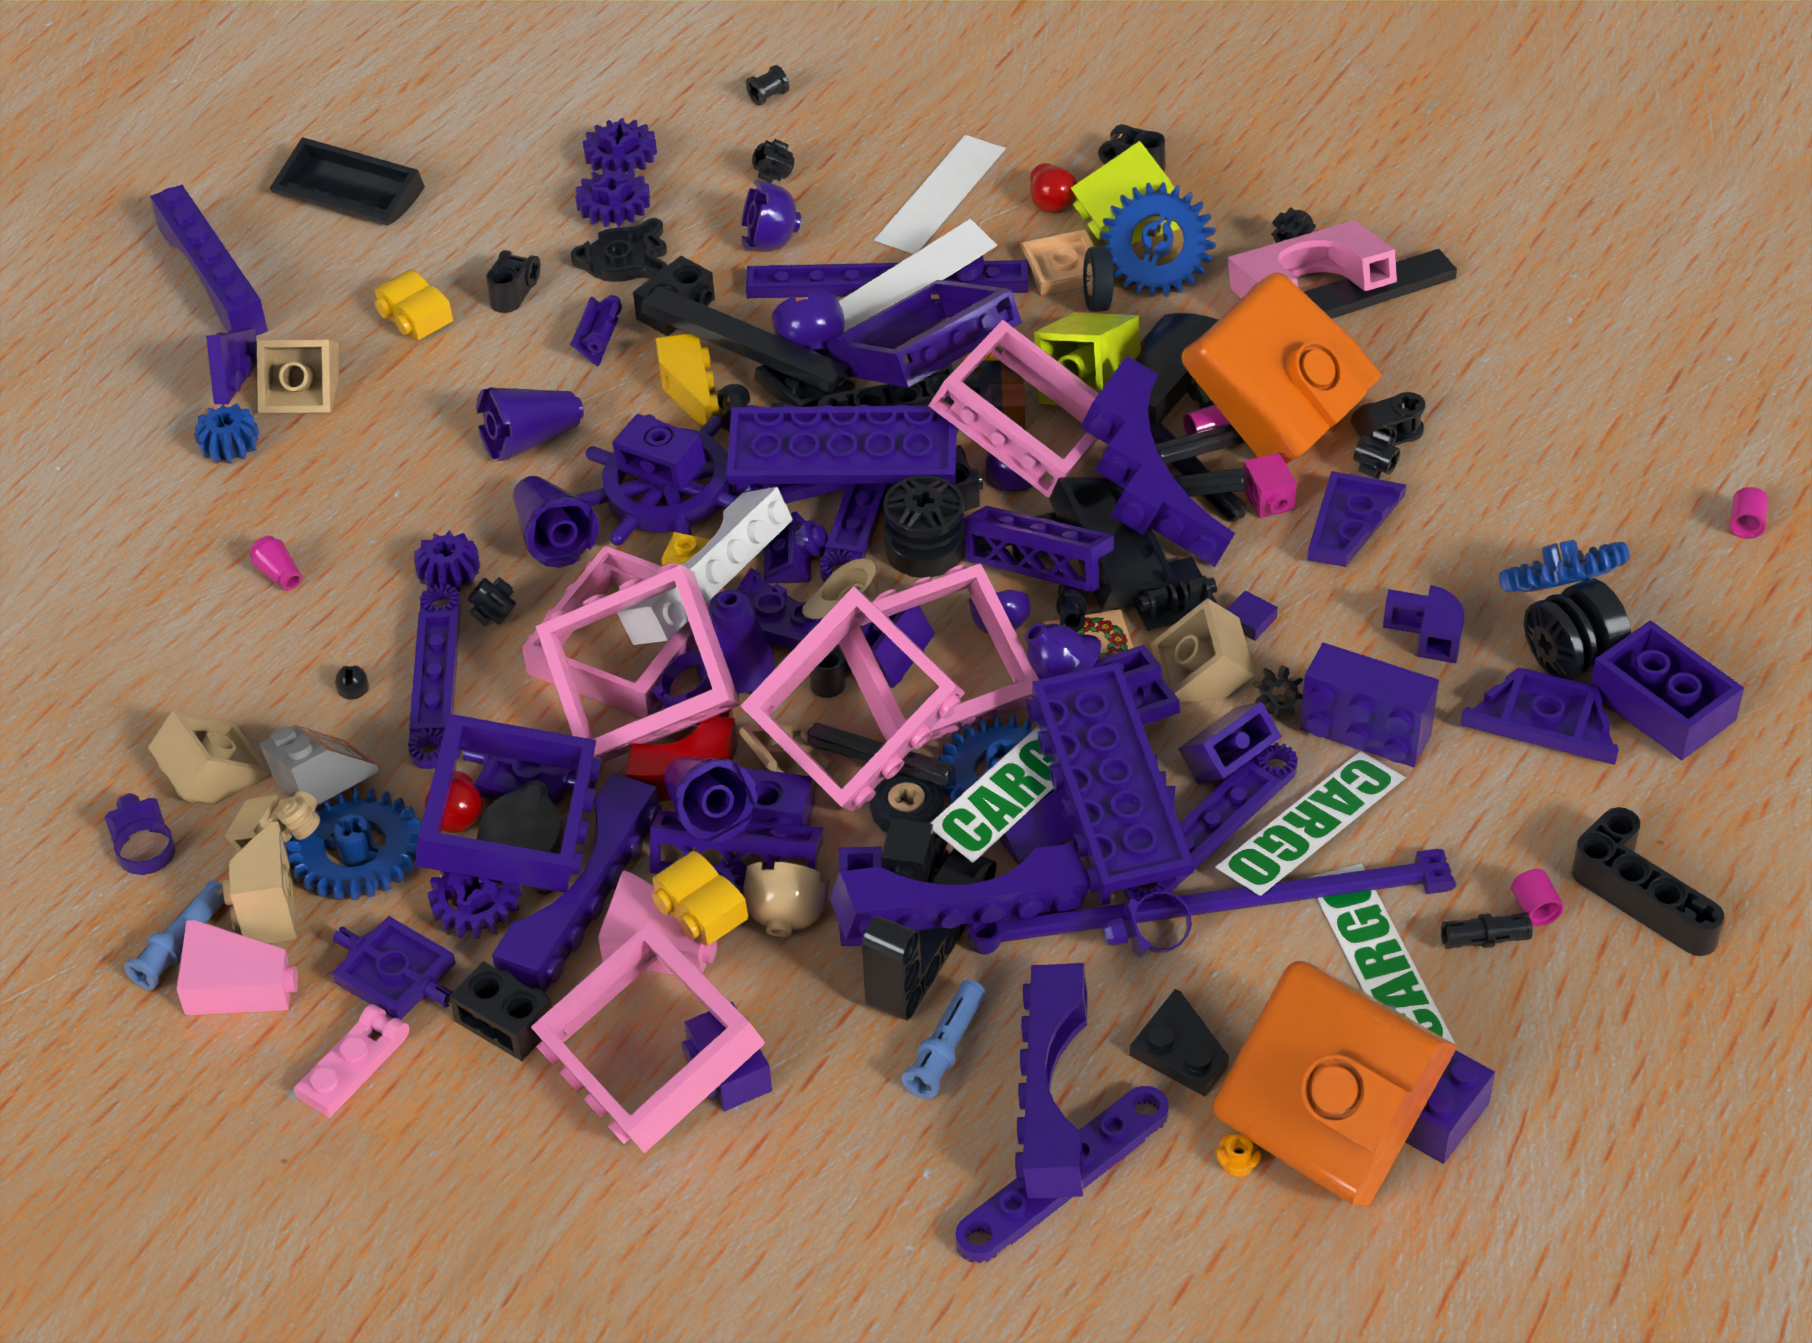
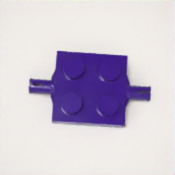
(506, 775)
(393, 967)

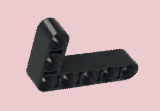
(906, 961)

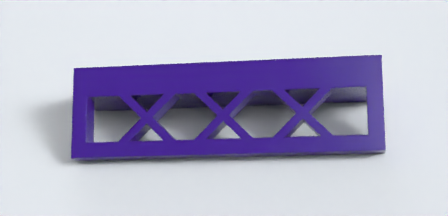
(1037, 534)
(758, 837)

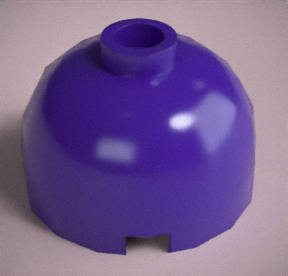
(769, 217)
(810, 320)

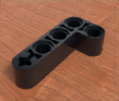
(891, 395)
(1614, 871)

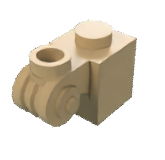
(294, 816)

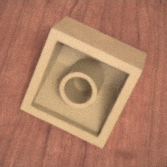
(297, 375)
(1204, 654)
(206, 757)
(262, 889)

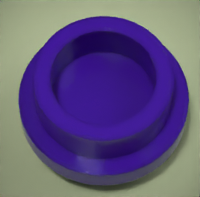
(811, 539)

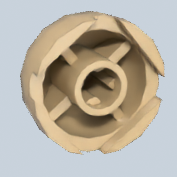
(784, 897)

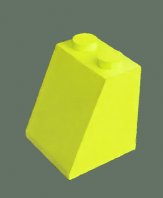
(1116, 178)
(1090, 345)

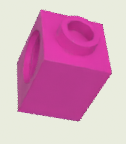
(1269, 485)

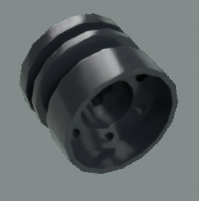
(924, 526)
(1575, 627)

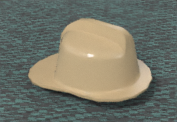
(855, 573)

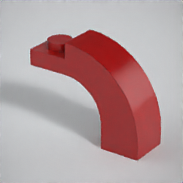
(711, 739)

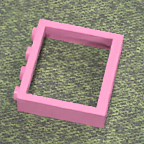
(997, 431)
(802, 662)
(597, 684)
(1001, 701)
(667, 721)
(691, 1083)

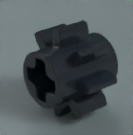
(773, 160)
(1292, 224)
(1376, 454)
(491, 601)
(1276, 680)

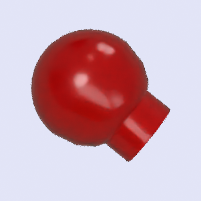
(1052, 188)
(463, 804)

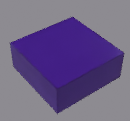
(1253, 613)

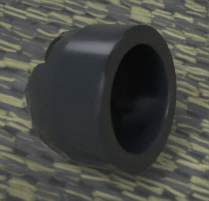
(360, 682)

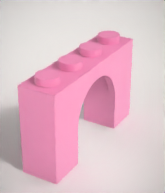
(1340, 249)

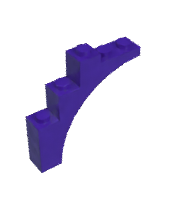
(1132, 462)

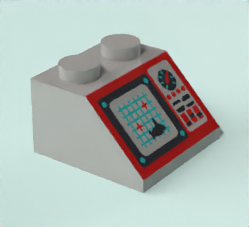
(314, 762)

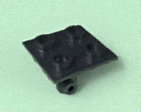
(1167, 607)

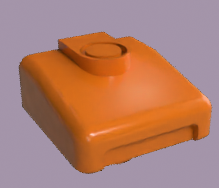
(1280, 368)
(1332, 1081)

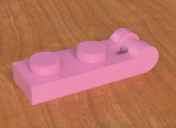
(351, 1061)

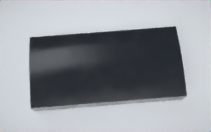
(348, 182)
(1163, 354)
(1136, 560)

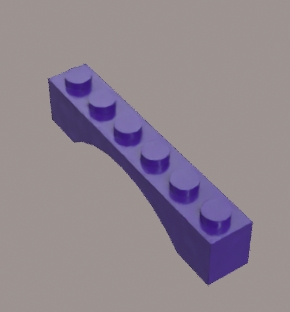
(220, 275)
(1044, 883)
(541, 943)
(1052, 1145)

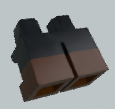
(1000, 388)

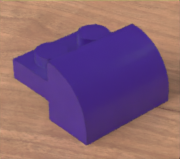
(1144, 678)

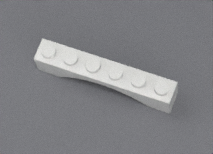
(745, 530)

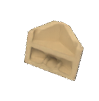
(775, 757)

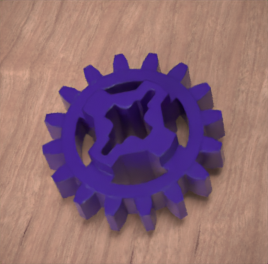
(620, 146)
(612, 197)
(478, 903)

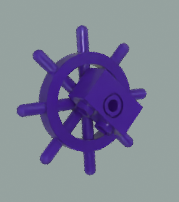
(668, 465)

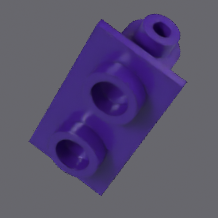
(596, 327)

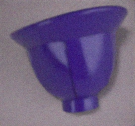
(1060, 650)

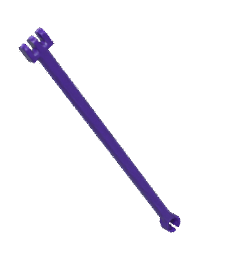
(1429, 869)

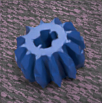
(226, 433)

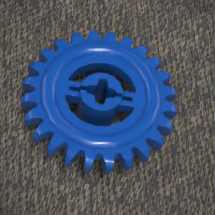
(1169, 208)
(1574, 566)
(976, 746)
(348, 831)

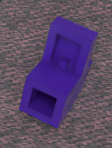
(1434, 617)

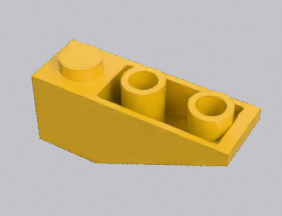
(684, 375)

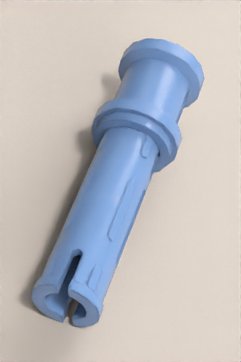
(166, 946)
(937, 1052)

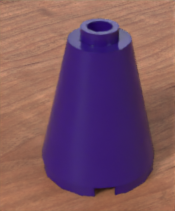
(524, 418)
(554, 522)
(740, 640)
(710, 796)

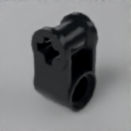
(1152, 141)
(511, 280)
(1390, 417)

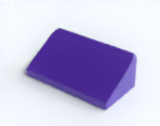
(784, 559)
(1038, 828)

